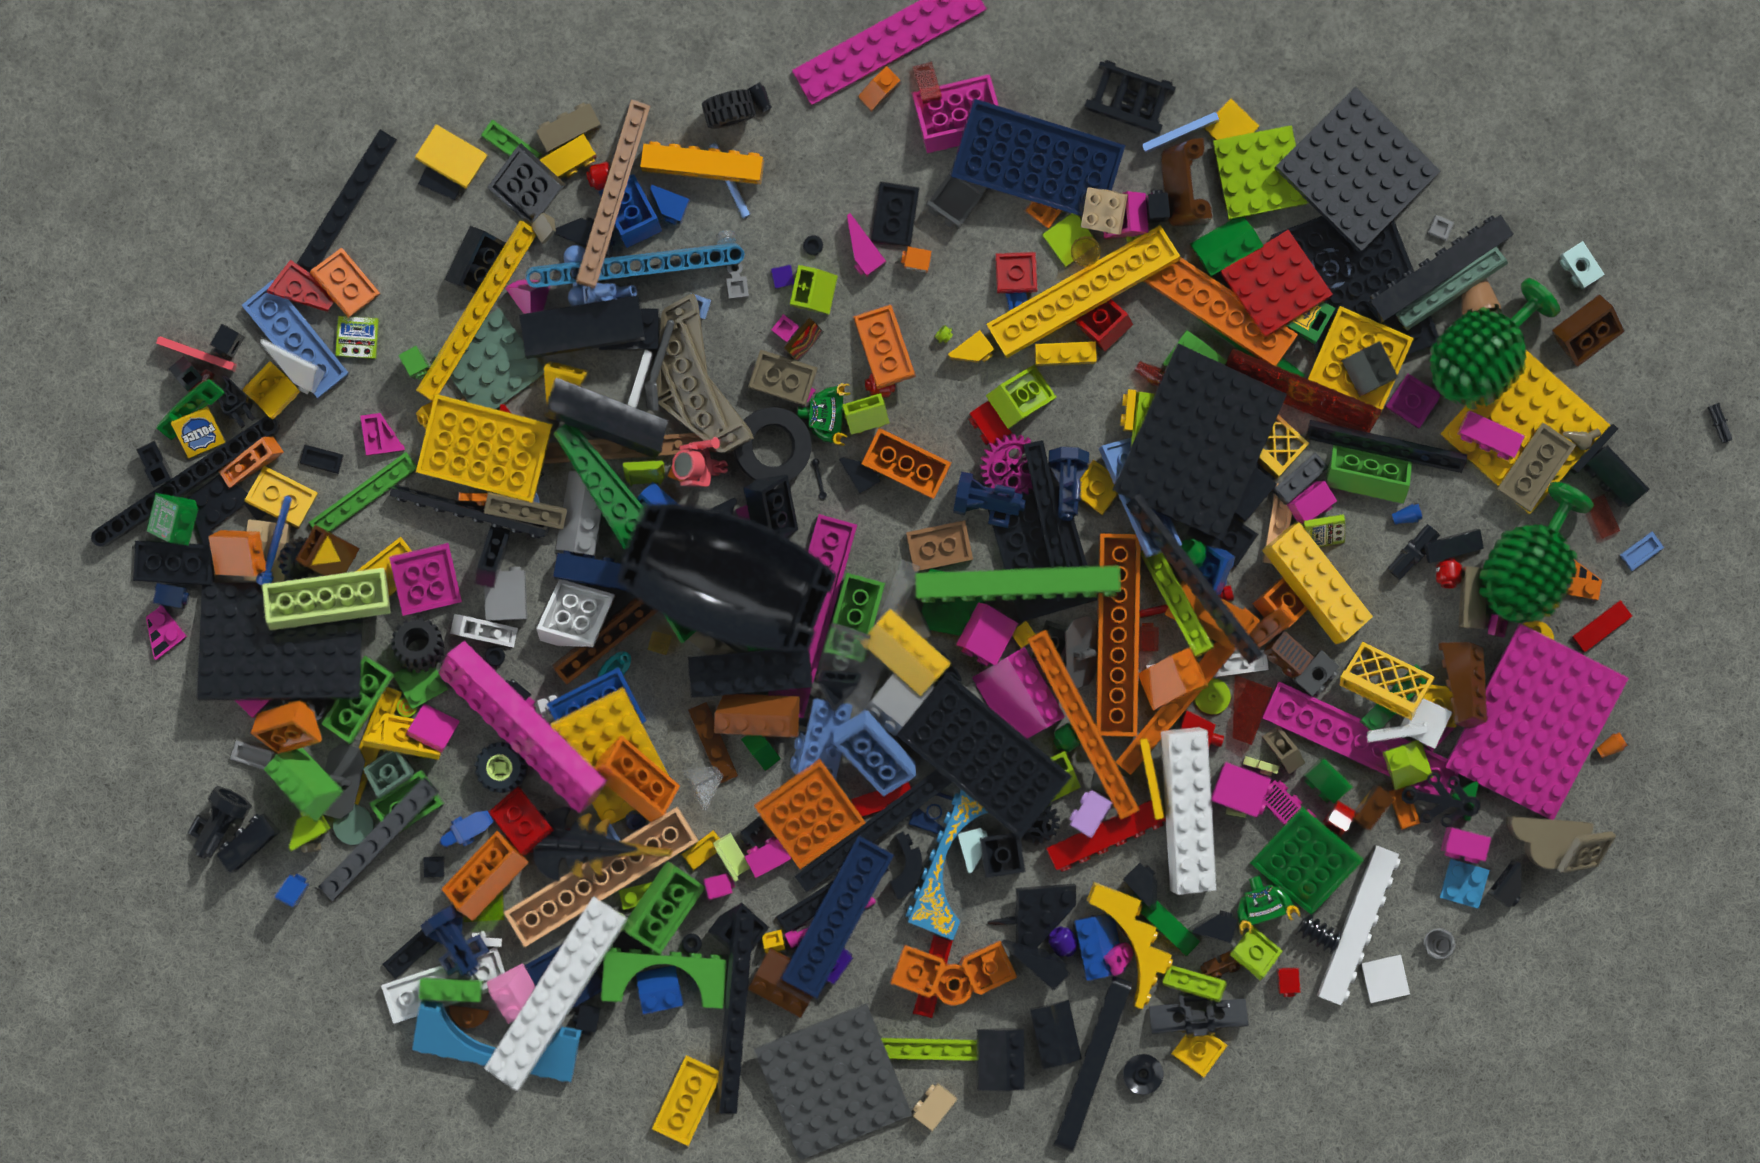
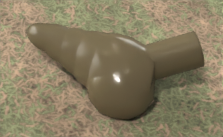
(1582, 438)

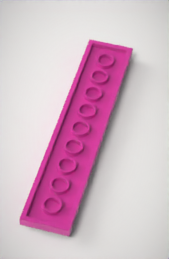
(882, 45)
(831, 545)
(1342, 733)

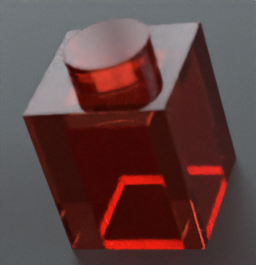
(1148, 637)

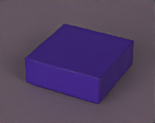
(782, 276)

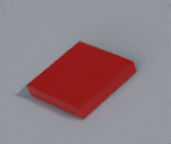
(1016, 272)

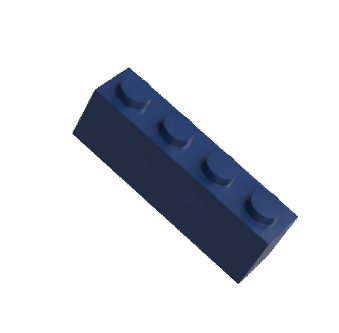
(587, 570)

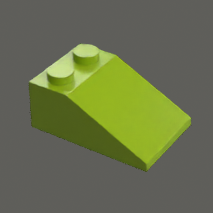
(1021, 396)

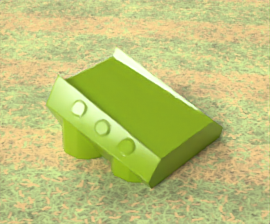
(644, 472)

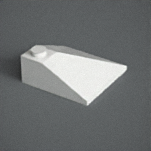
(298, 370)
(574, 615)

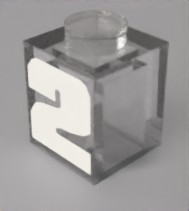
(542, 707)

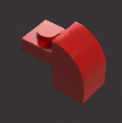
(1339, 818)

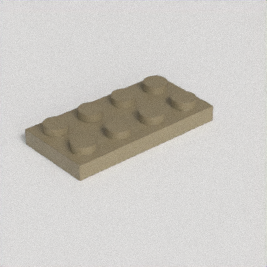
(1536, 467)

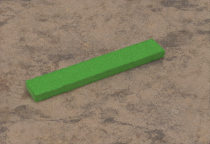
(365, 493)

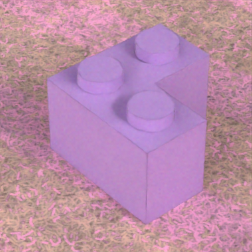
(1091, 813)

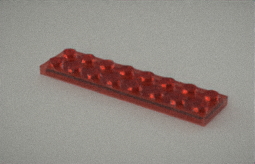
(1307, 394)

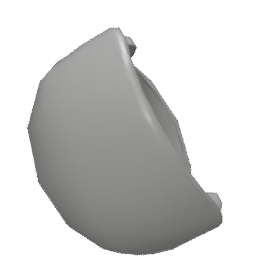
(1445, 947)

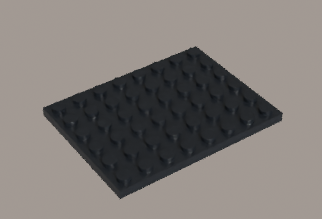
(1371, 271)
(1199, 441)
(251, 662)

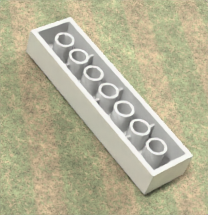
(1188, 810)

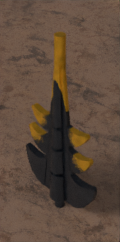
(578, 844)

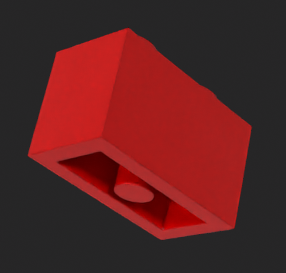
(989, 423)

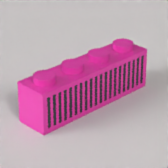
(1282, 803)

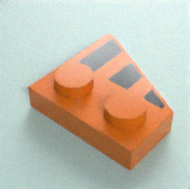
(1585, 583)

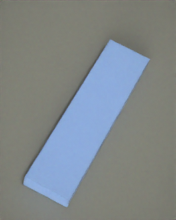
(1180, 132)

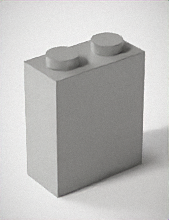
(508, 596)

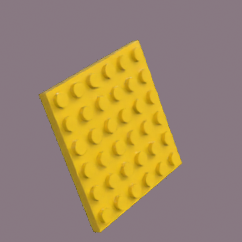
(1529, 402)

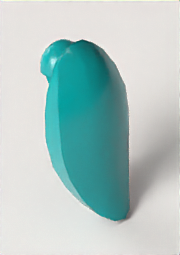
(620, 659)

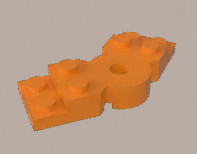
(976, 973)

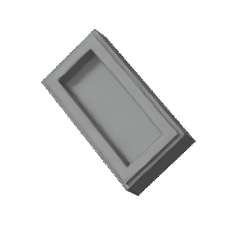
(251, 755)

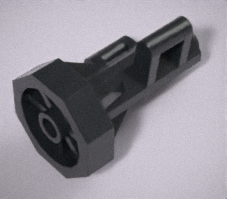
(225, 808)

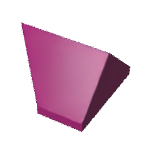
(527, 297)

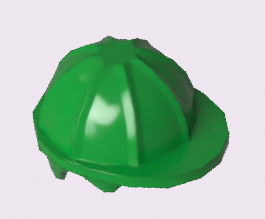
(1195, 551)

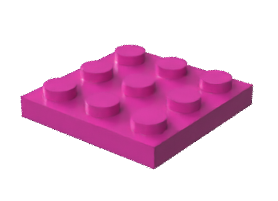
(425, 579)

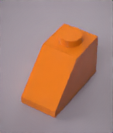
(879, 88)

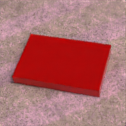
(520, 821)

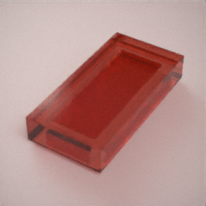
(927, 82)
(1603, 517)

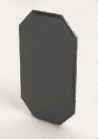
(1081, 650)
(346, 768)

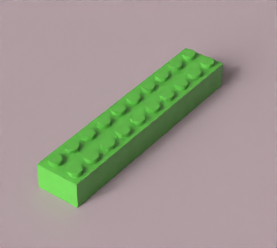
(1018, 583)

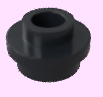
(696, 938)

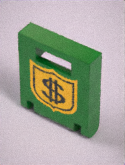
(1303, 324)

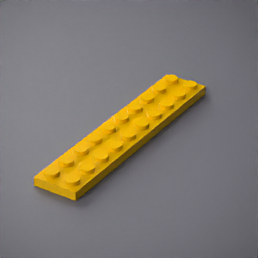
(1083, 291)

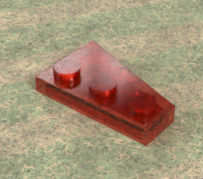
(1249, 708)

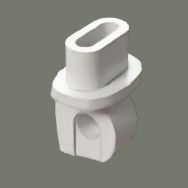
(488, 941)

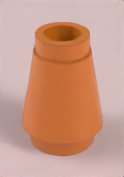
(1612, 745)

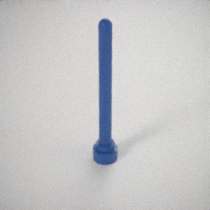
(266, 577)

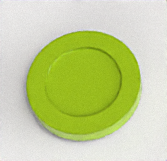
(1214, 698)

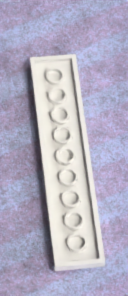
(556, 993)

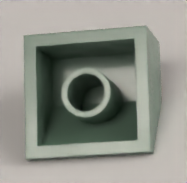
(388, 772)

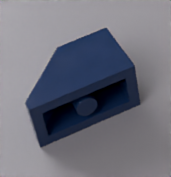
(171, 596)

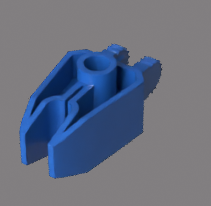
(465, 829)

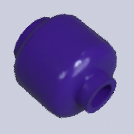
(1063, 941)

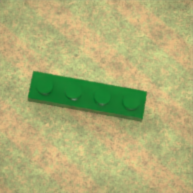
(1379, 715)

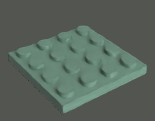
(495, 364)

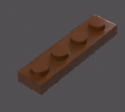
(712, 741)

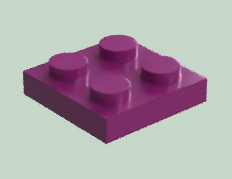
(1413, 401)

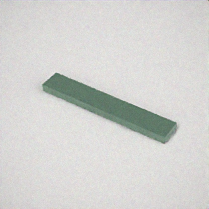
(1451, 288)

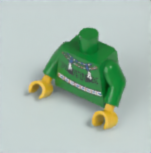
(826, 414)
(1263, 904)

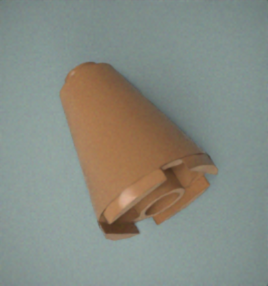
(1480, 296)

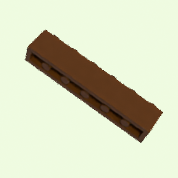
(611, 633)

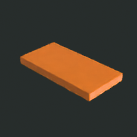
(884, 346)
(1209, 624)

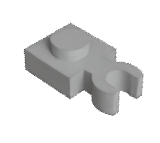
(737, 285)

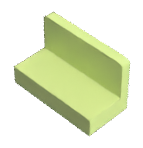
(731, 856)

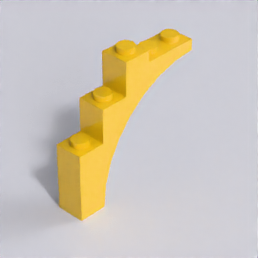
(1141, 935)

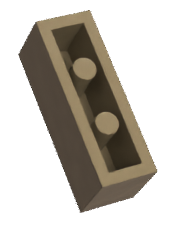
(568, 127)

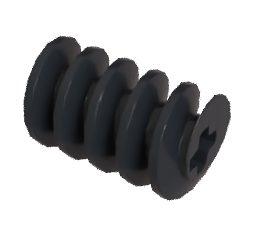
(1319, 933)

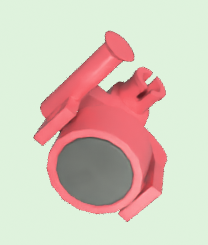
(695, 463)

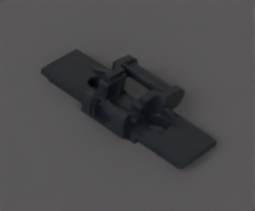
(1198, 1021)

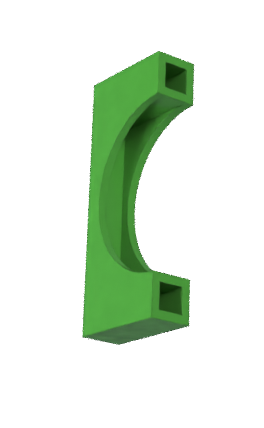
(622, 966)

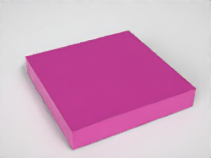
(433, 727)

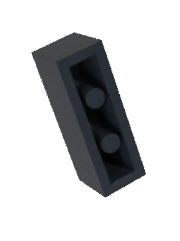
(492, 557)

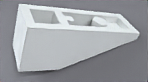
(483, 630)

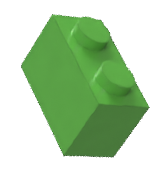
(415, 363)

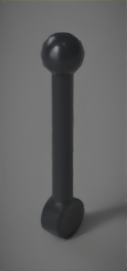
(815, 462)

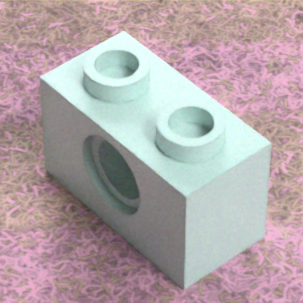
(1581, 254)

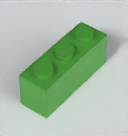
(451, 989)

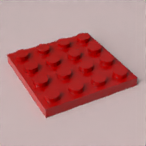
(1276, 283)

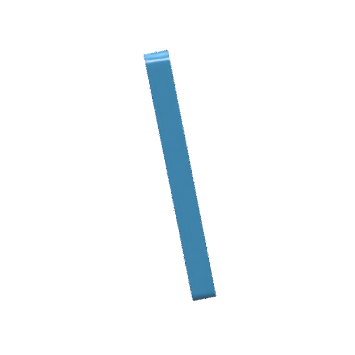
(644, 259)

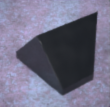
(838, 686)

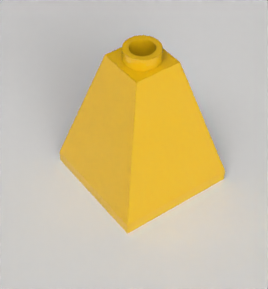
(567, 373)

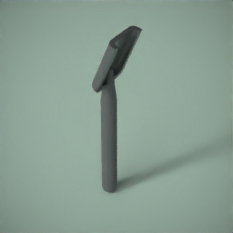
(651, 386)

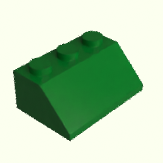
(1226, 245)

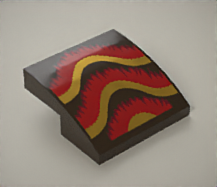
(803, 340)

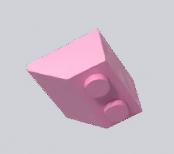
(511, 991)

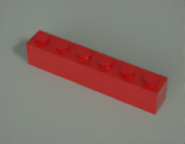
(1108, 833)

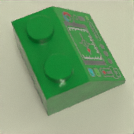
(172, 518)

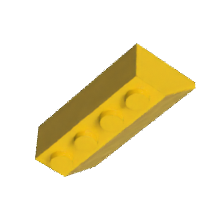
(906, 652)

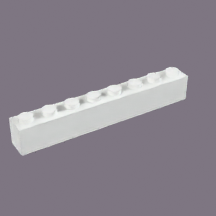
(1358, 925)

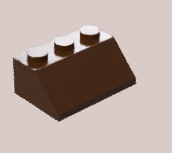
(1588, 330)
(770, 986)

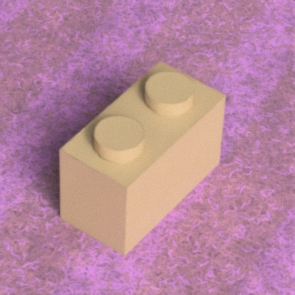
(934, 1106)

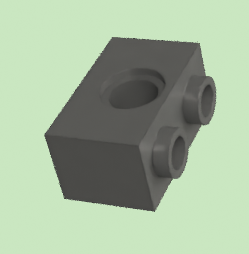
(1326, 665)

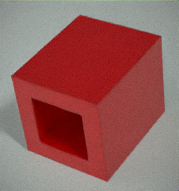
(1288, 981)

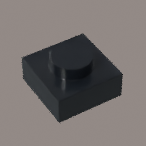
(434, 866)

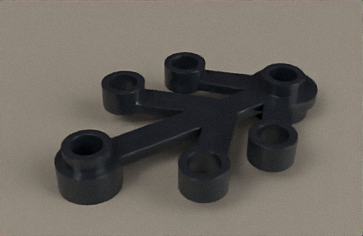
(1444, 800)

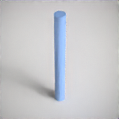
(735, 193)

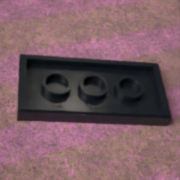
(173, 563)

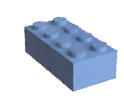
(874, 753)

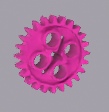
(1000, 453)

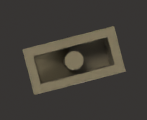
(1284, 749)

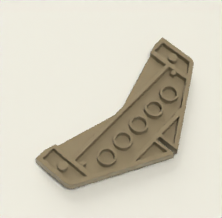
(684, 374)

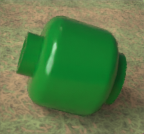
(1066, 738)

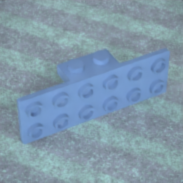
(819, 737)

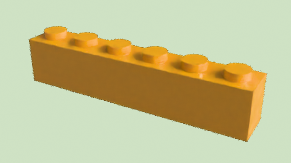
(702, 163)

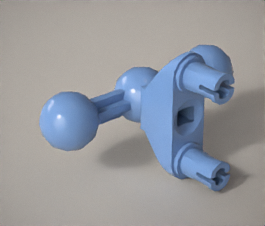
(583, 294)

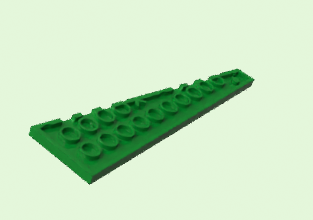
(609, 493)

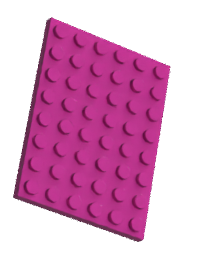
(1540, 722)

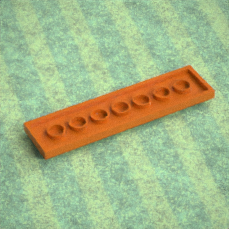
(1219, 309)

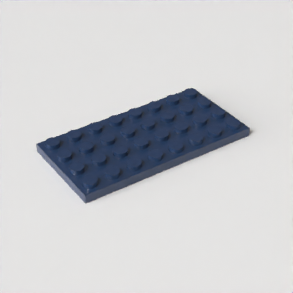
(1034, 157)

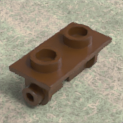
(1215, 969)

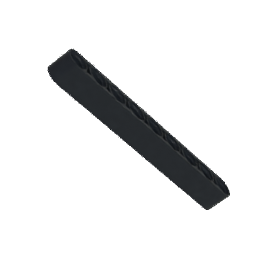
(1093, 1064)

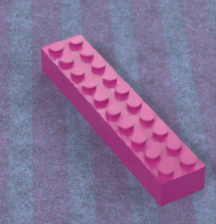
(521, 727)

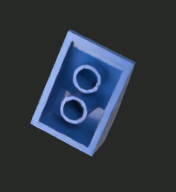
(636, 216)

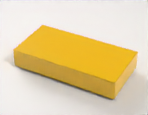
(701, 850)

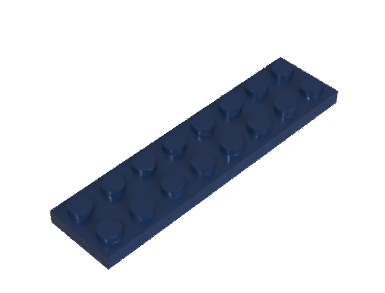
(837, 916)

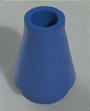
(1409, 514)

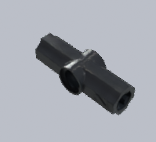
(1412, 552)

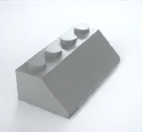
(582, 519)

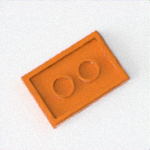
(345, 282)

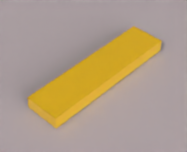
(1151, 778)

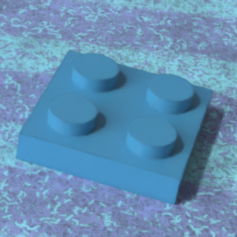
(1464, 883)

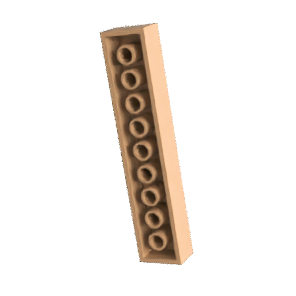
(572, 894)

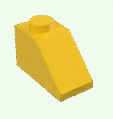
(973, 349)

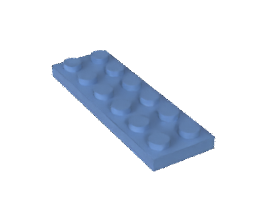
(292, 333)
(1114, 458)

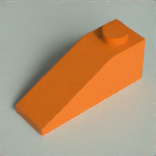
(251, 460)

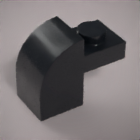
(155, 464)

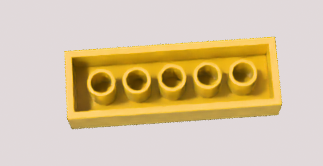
(1317, 583)

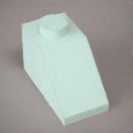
(971, 847)

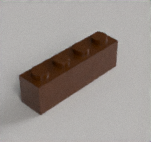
(1466, 682)

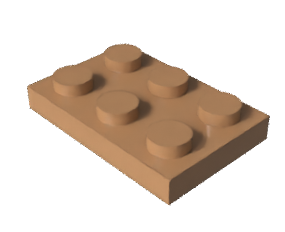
(940, 545)

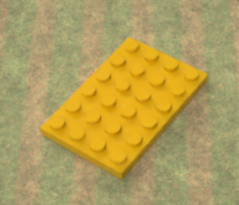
(484, 448)
(594, 730)

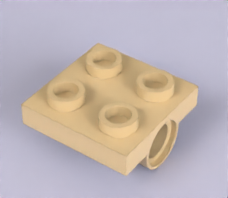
(1104, 210)

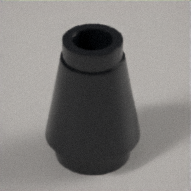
(760, 97)

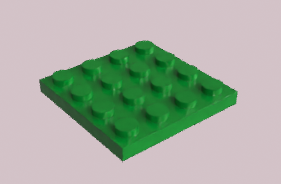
(1306, 860)

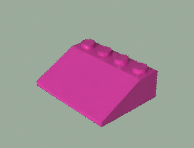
(945, 119)
(1019, 694)

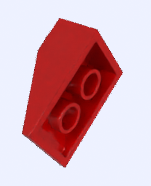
(1104, 324)

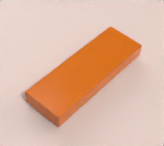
(1272, 625)

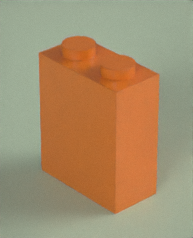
(237, 553)

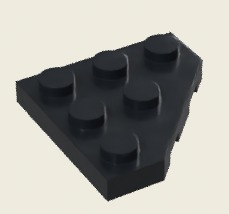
(1041, 911)

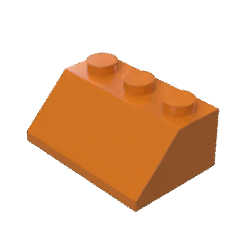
(287, 727)

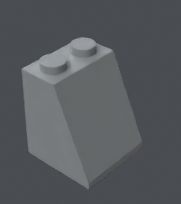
(895, 704)

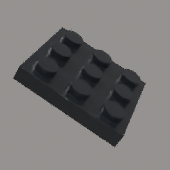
(526, 185)

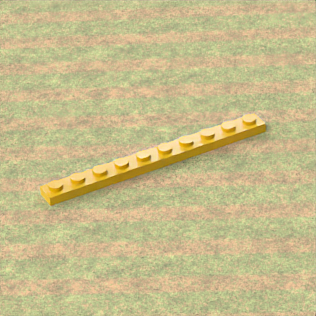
(477, 311)

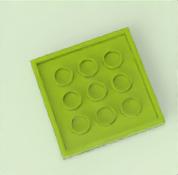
(1249, 175)

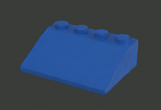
(592, 692)

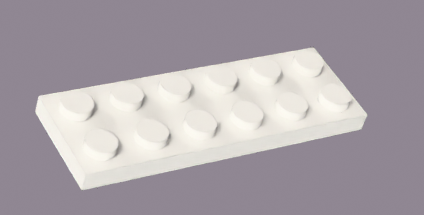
(403, 994)

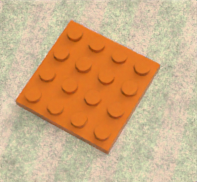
(809, 814)

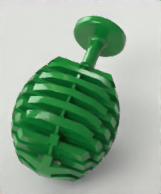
(1487, 352)
(1532, 565)

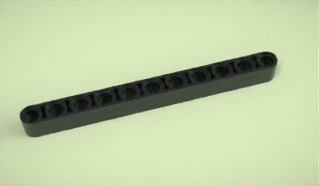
(175, 482)

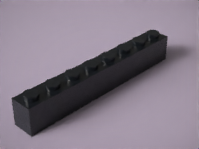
(1440, 268)

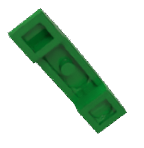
(196, 399)
(1170, 927)

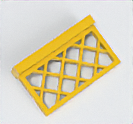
(1270, 462)
(1374, 691)

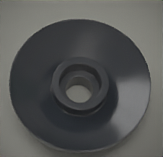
(1151, 1081)

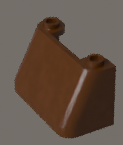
(1178, 184)

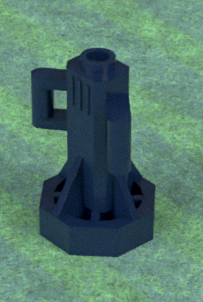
(1068, 467)
(1001, 499)
(447, 929)

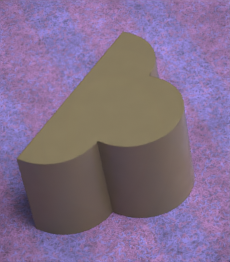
(1545, 838)

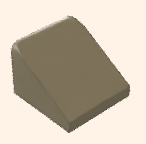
(544, 227)

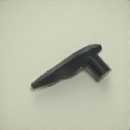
(1009, 920)

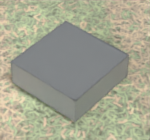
(1440, 227)

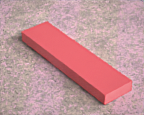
(196, 353)

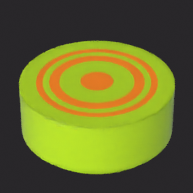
(404, 708)

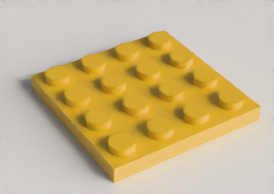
(1347, 336)

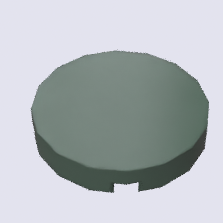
(354, 826)

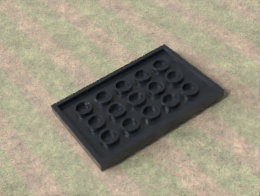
(1024, 548)

